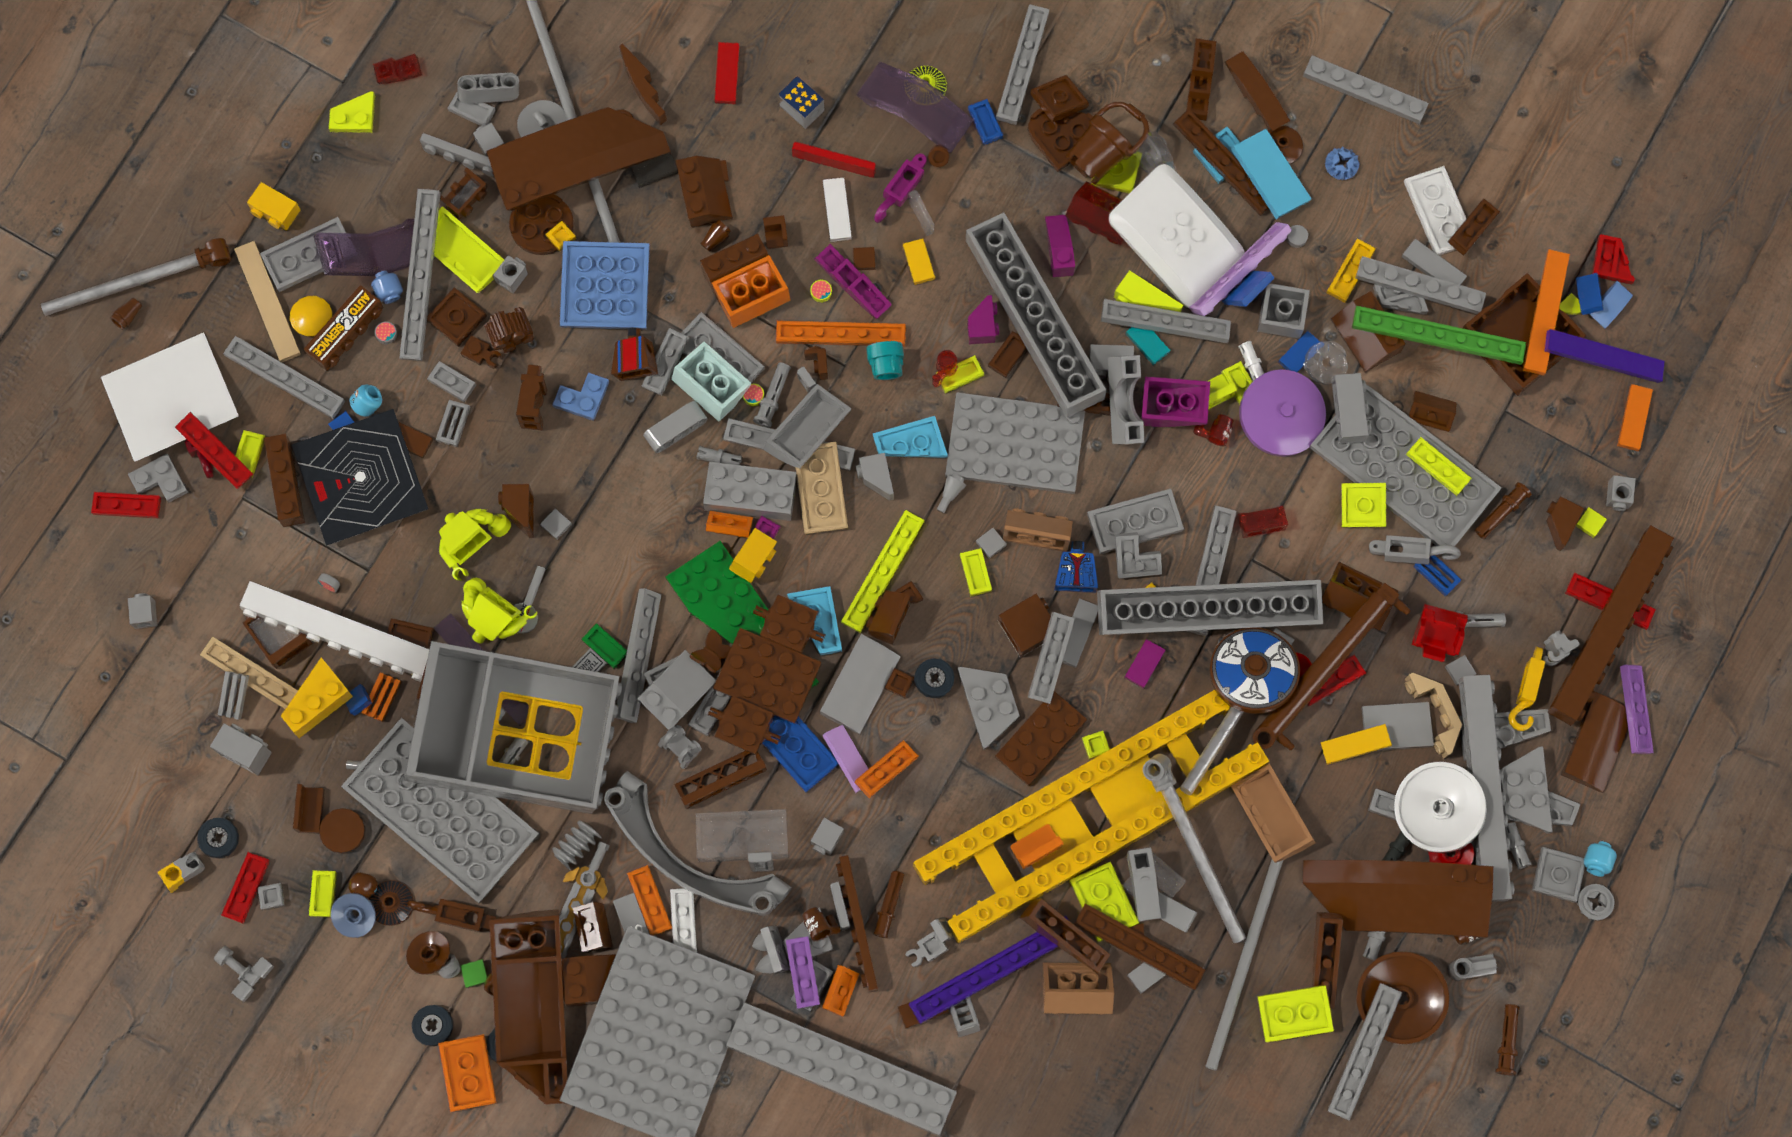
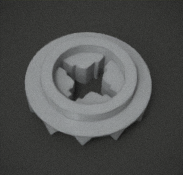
(1605, 898)

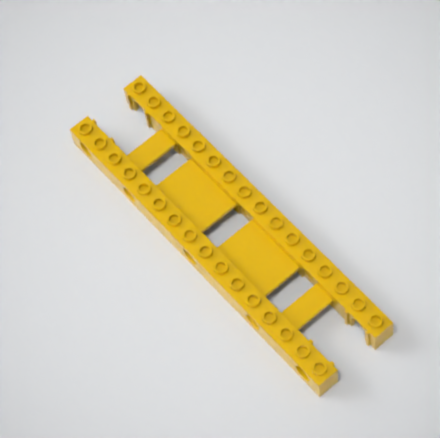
(1121, 792)

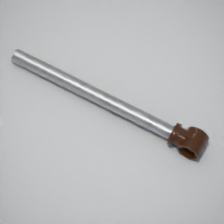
(214, 254)

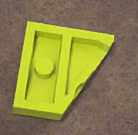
(353, 115)

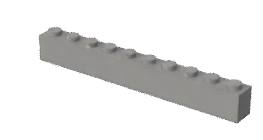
(1483, 764)

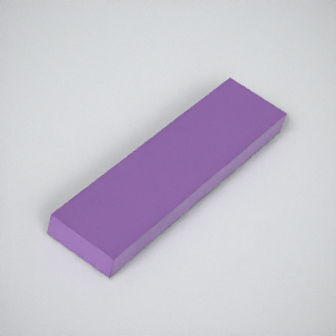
(1636, 709)

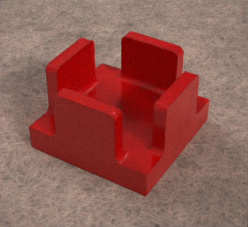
(1439, 632)

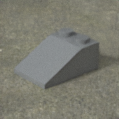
(676, 690)

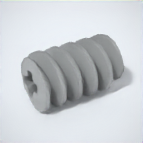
(575, 844)

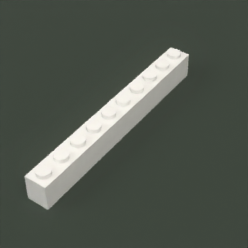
(335, 630)

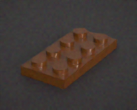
(1040, 738)

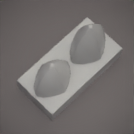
(776, 959)

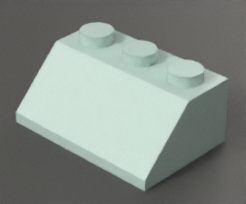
(710, 381)

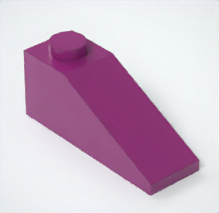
(1060, 246)

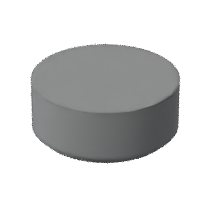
(1297, 236)

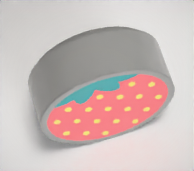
(385, 332)
(328, 582)

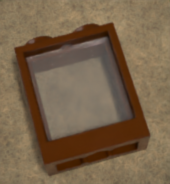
(276, 642)

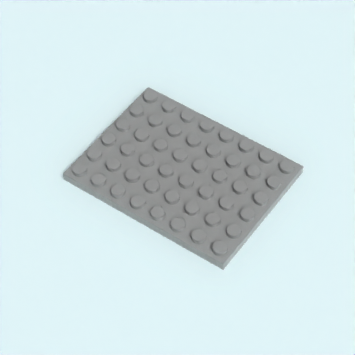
(657, 1037)

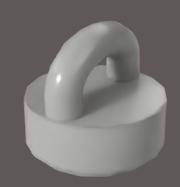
(451, 968)

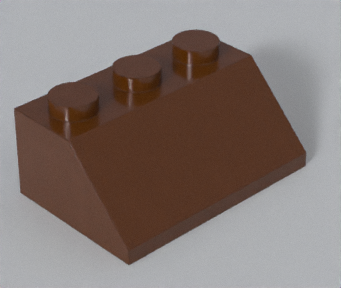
(703, 190)
(732, 259)
(1367, 347)
(1350, 590)

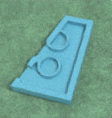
(912, 440)

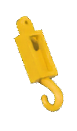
(1528, 689)

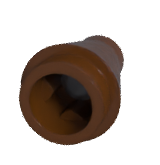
(717, 233)
(125, 314)

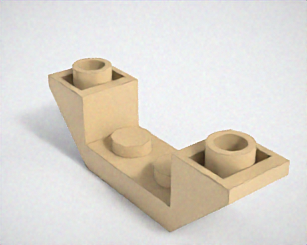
(1419, 686)

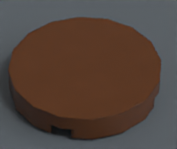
(342, 831)

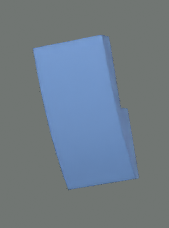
(1613, 302)

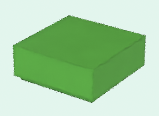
(474, 973)

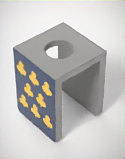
(801, 102)

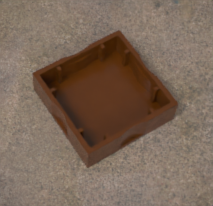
(1513, 319)

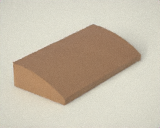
(1273, 814)

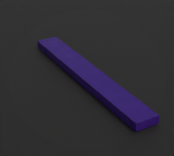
(981, 976)

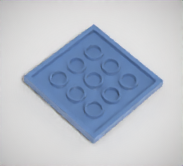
(604, 285)

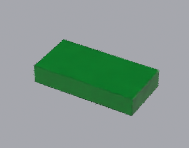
(605, 646)

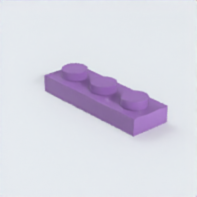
(802, 972)

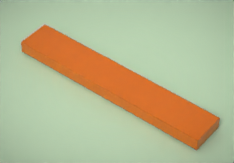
(1546, 310)
(838, 333)

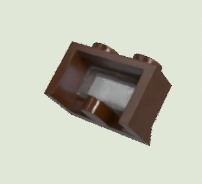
(464, 195)

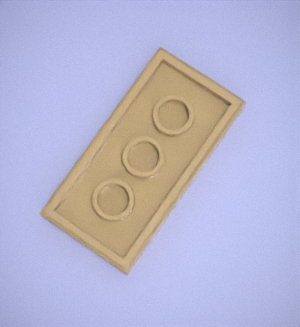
(822, 491)

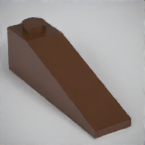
(1064, 934)
(1327, 952)

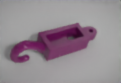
(899, 188)

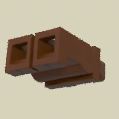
(531, 398)

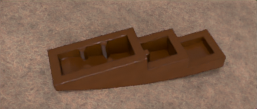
(1201, 77)
(640, 79)
(1257, 91)

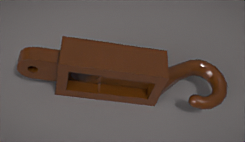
(453, 914)

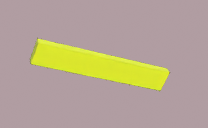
(882, 571)

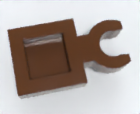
(478, 350)

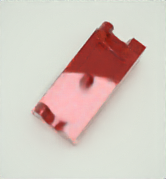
(1263, 522)

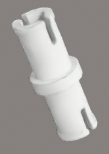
(1252, 363)

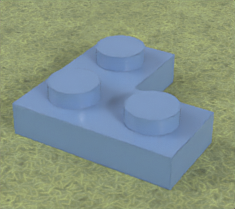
(585, 402)

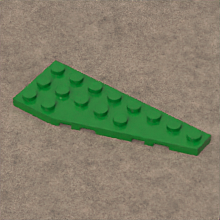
(718, 594)

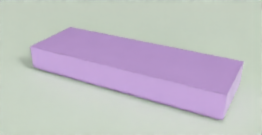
(846, 754)

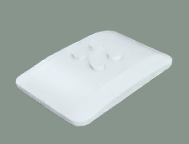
(1176, 234)

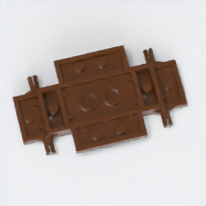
(767, 675)

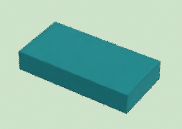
(1148, 344)

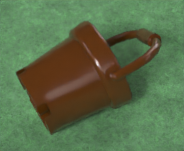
(1103, 145)

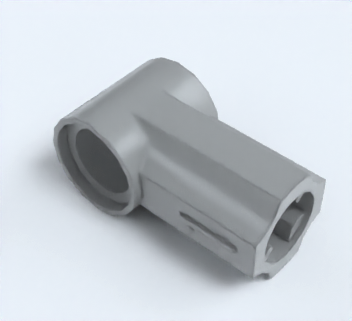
(1474, 967)

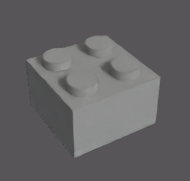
(1283, 310)
(242, 750)

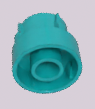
(886, 359)

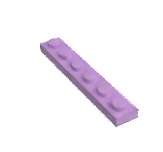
(1234, 276)

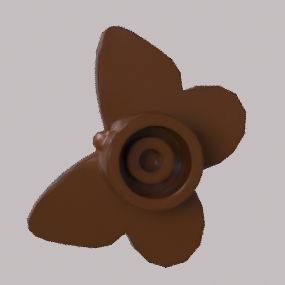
(712, 652)

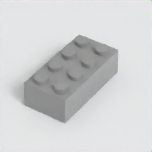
(750, 491)

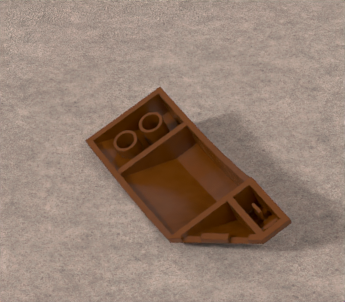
(572, 155)
(1404, 895)
(530, 1001)

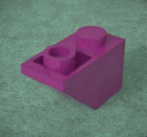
(981, 323)

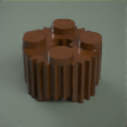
(509, 329)

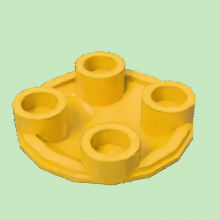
(310, 315)

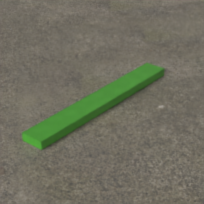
(1439, 335)

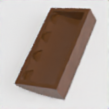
(1597, 743)

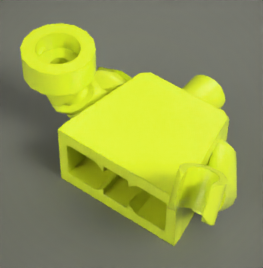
(463, 536)
(491, 613)

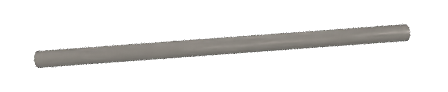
(1243, 965)

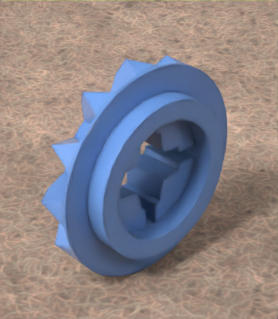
(1339, 171)

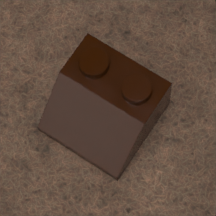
(518, 504)
(889, 616)

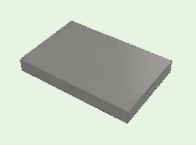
(1406, 724)

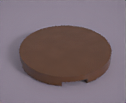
(534, 220)

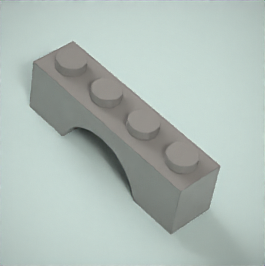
(1125, 423)

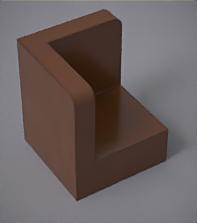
(775, 232)

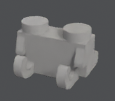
(1558, 648)
(680, 745)

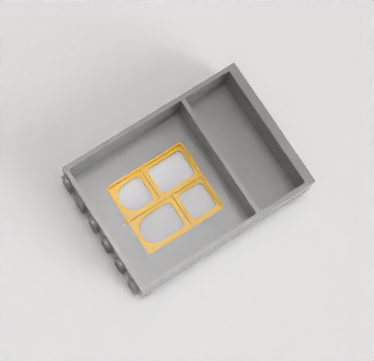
(461, 720)

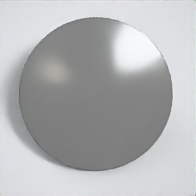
(539, 116)

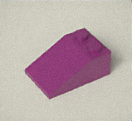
(1175, 402)

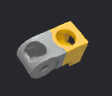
(181, 871)

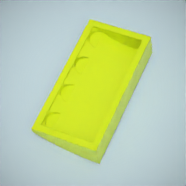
(464, 252)

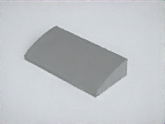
(806, 427)
(860, 684)

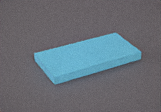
(1271, 174)

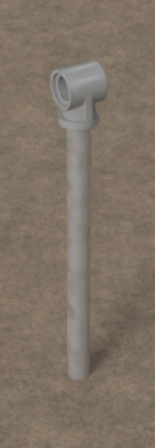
(1216, 742)
(1164, 781)

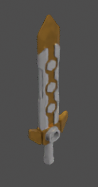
(582, 892)

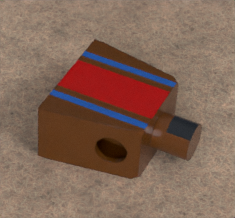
(634, 357)

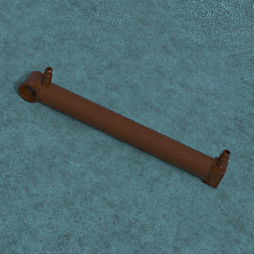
(1328, 663)

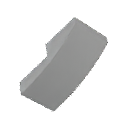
(1175, 912)

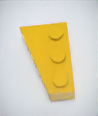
(315, 699)

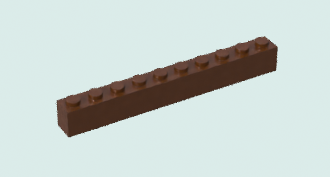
(1610, 626)

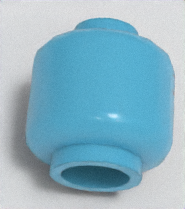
(366, 400)
(1600, 858)

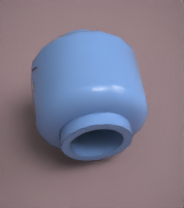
(387, 287)

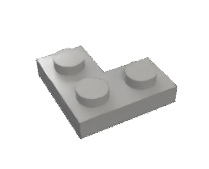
(161, 473)
(1131, 562)

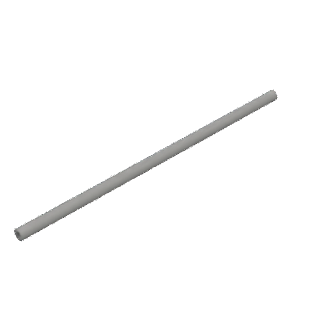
(569, 112)

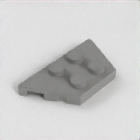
(989, 702)
(1527, 791)

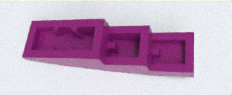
(852, 281)

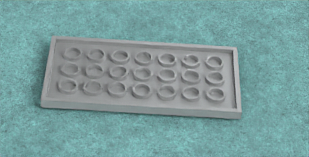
(1409, 488)
(459, 832)

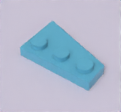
(826, 623)

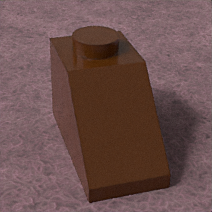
(1562, 520)

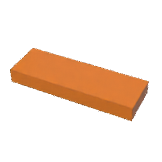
(1634, 417)
(886, 769)
(649, 900)

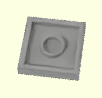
(1558, 875)

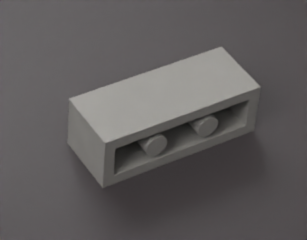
(1350, 408)

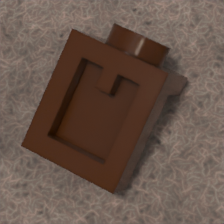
(820, 360)

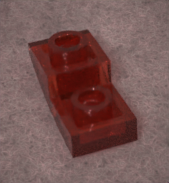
(397, 70)

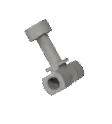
(248, 975)

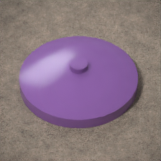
(1282, 412)

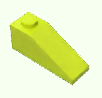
(1140, 292)

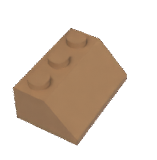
(1037, 530)
(1077, 989)

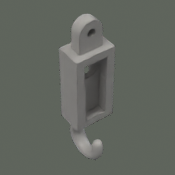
(1414, 550)

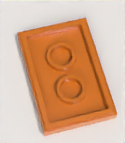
(467, 1072)

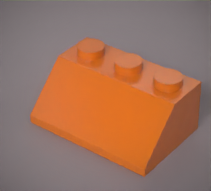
(751, 291)

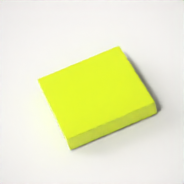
(1122, 176)
(1363, 504)

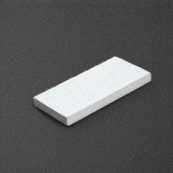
(1436, 207)

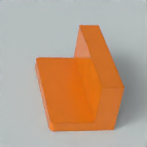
(1036, 846)

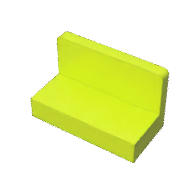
(1220, 391)

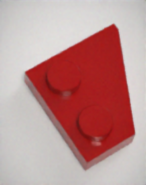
(1611, 261)

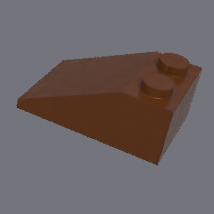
(585, 978)

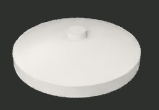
(1440, 807)

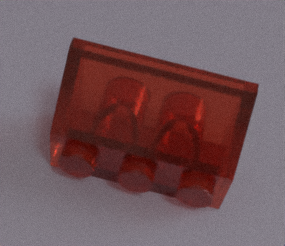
(1092, 209)

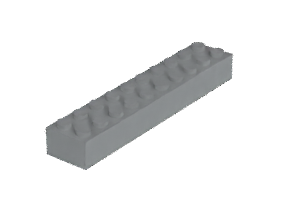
(1035, 315)
(1210, 607)
(841, 1069)

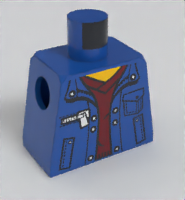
(1076, 570)

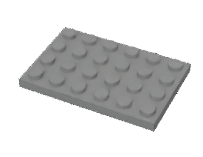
(1014, 443)

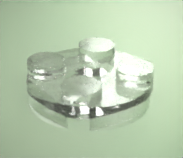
(1314, 365)

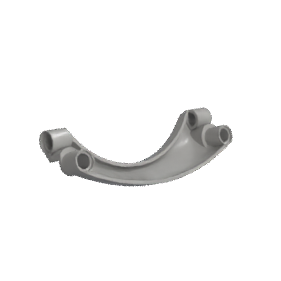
(636, 823)

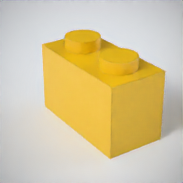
(273, 206)
(753, 555)

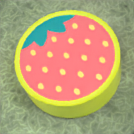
(821, 291)
(753, 395)

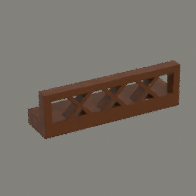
(723, 784)

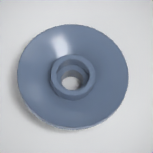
(346, 922)

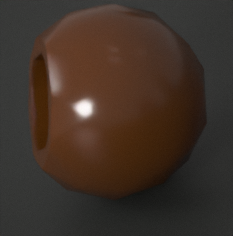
(363, 884)

